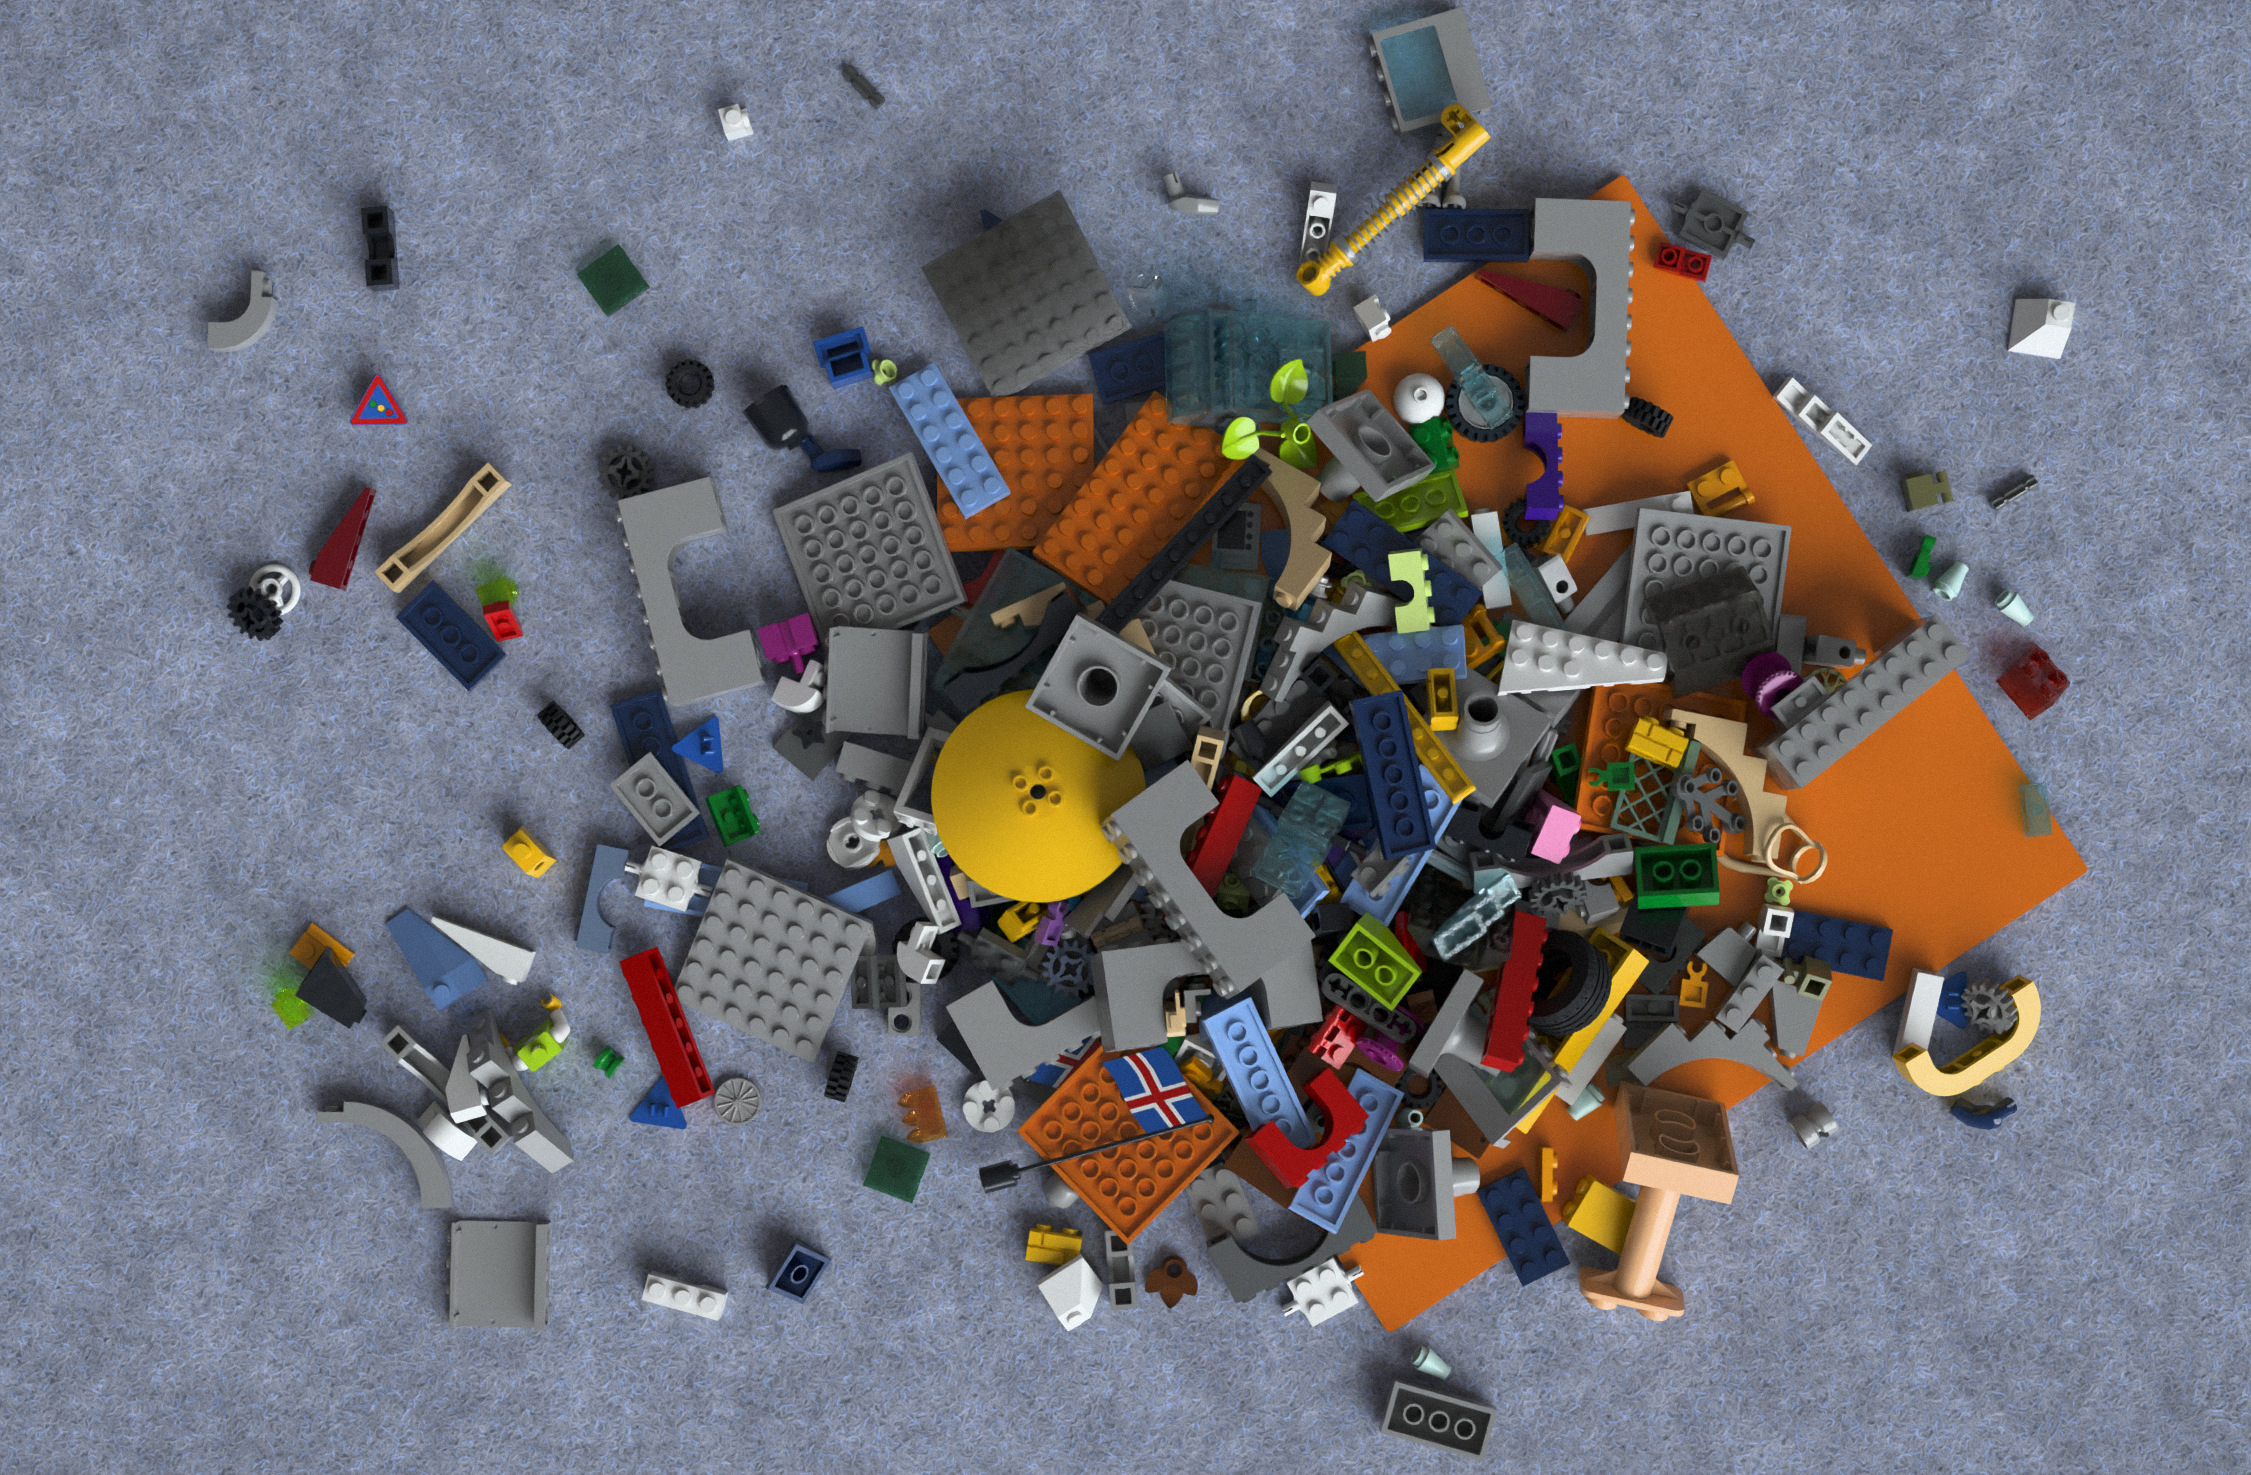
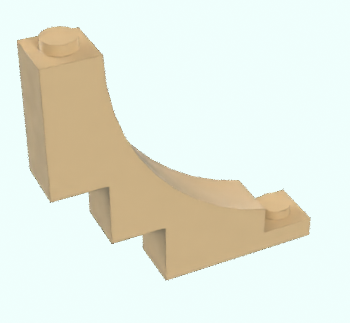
(1294, 495)
(1033, 610)
(1724, 744)

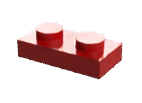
(502, 620)

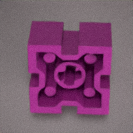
(790, 640)

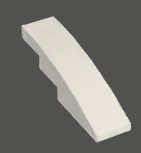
(1822, 421)

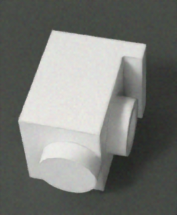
(735, 122)
(1373, 318)

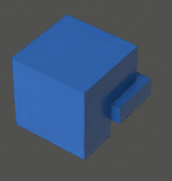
(845, 357)

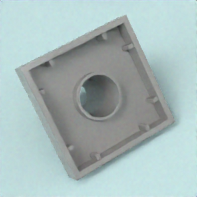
(1367, 449)
(1076, 703)
(1494, 749)
(1454, 1030)
(1419, 1182)

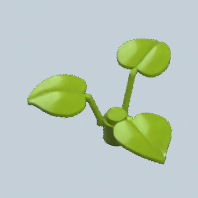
(1287, 386)

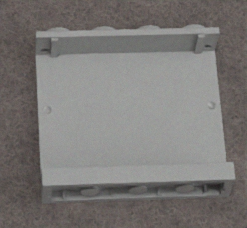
(876, 681)
(499, 1274)

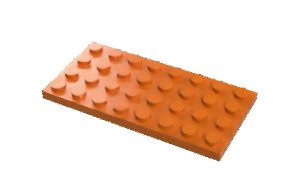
(1134, 502)

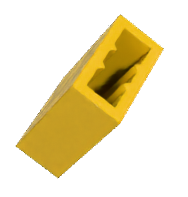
(1600, 1213)

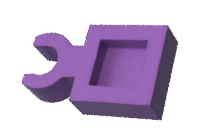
(1052, 925)

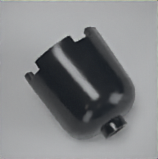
(778, 419)

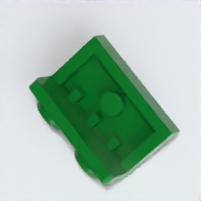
(1436, 441)
(733, 815)

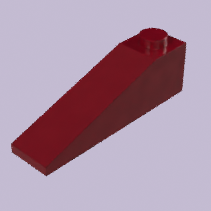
(1545, 301)
(339, 553)

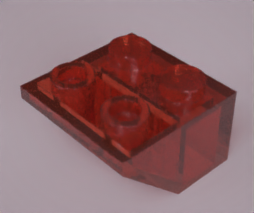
(2033, 682)

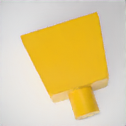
(528, 852)

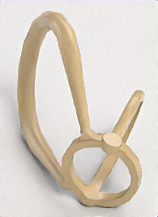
(1776, 871)

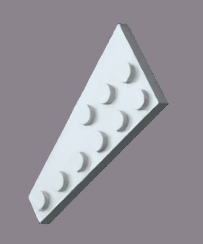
(1564, 660)

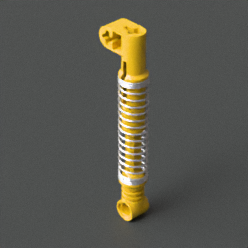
(1437, 168)

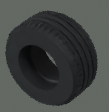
(1585, 992)

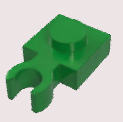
(1920, 564)
(1619, 776)

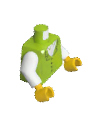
(542, 1042)

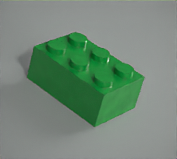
(1676, 875)

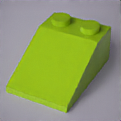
(1376, 961)

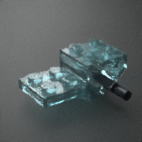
(1303, 837)

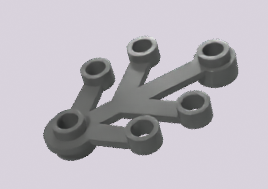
(1685, 789)

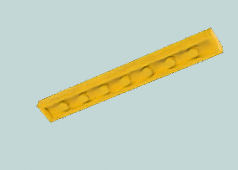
(1427, 744)

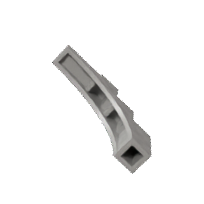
(1328, 621)
(1670, 1048)
(509, 1097)

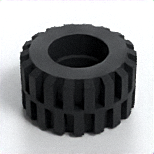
(947, 940)

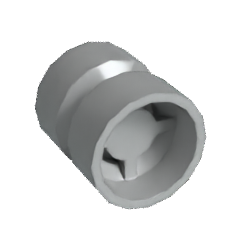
(1813, 1125)

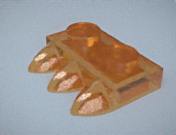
(926, 1115)

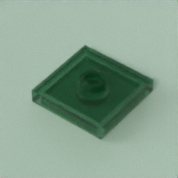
(613, 280)
(897, 1169)

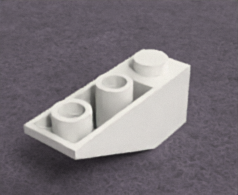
(1318, 221)
(463, 1091)

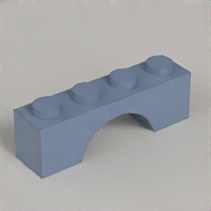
(594, 930)

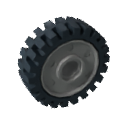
(1467, 419)

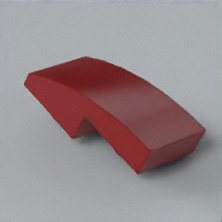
(1682, 262)

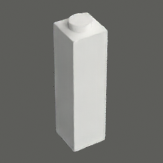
(1486, 528)
(1919, 1009)
(1592, 1059)

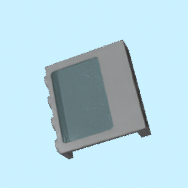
(1428, 69)
(1503, 1100)

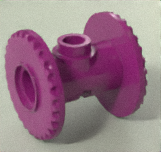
(1769, 680)
(1383, 1048)

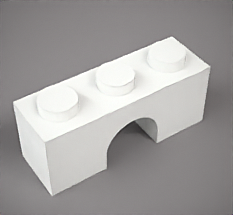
(686, 1297)

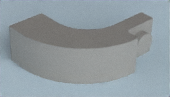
(251, 325)

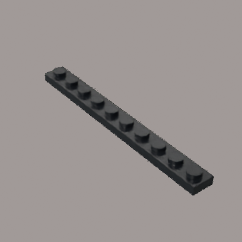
(1184, 545)

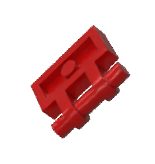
(1340, 1040)

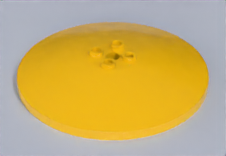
(1006, 836)

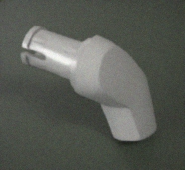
(1186, 202)

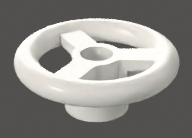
(286, 575)

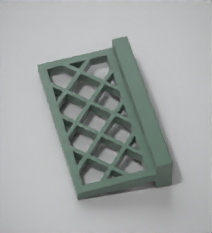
(1673, 806)

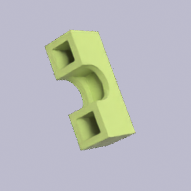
(1416, 613)

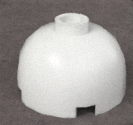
(1418, 398)

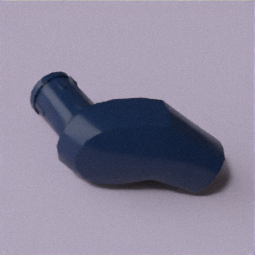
(831, 460)
(1982, 1116)

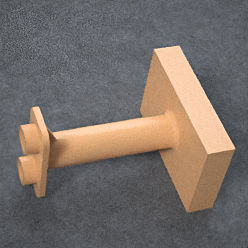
(1670, 1149)

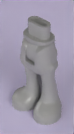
(1452, 198)

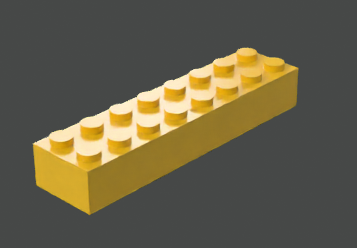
(1625, 967)

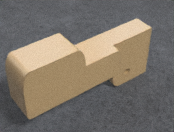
(1174, 1016)

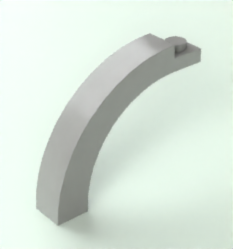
(421, 1152)

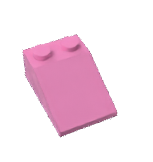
(1554, 827)

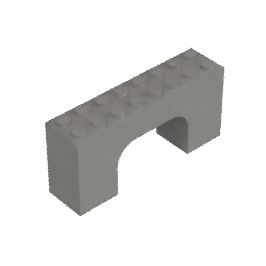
(1599, 242)
(656, 531)
(1863, 703)
(1227, 948)
(1133, 980)
(1012, 1048)

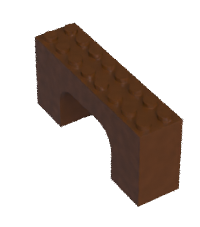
(1300, 1068)

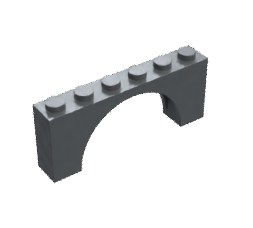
(1249, 1273)

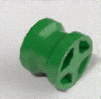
(608, 1061)

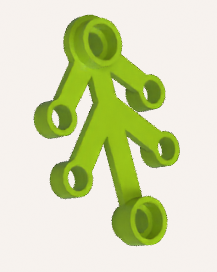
(1342, 765)

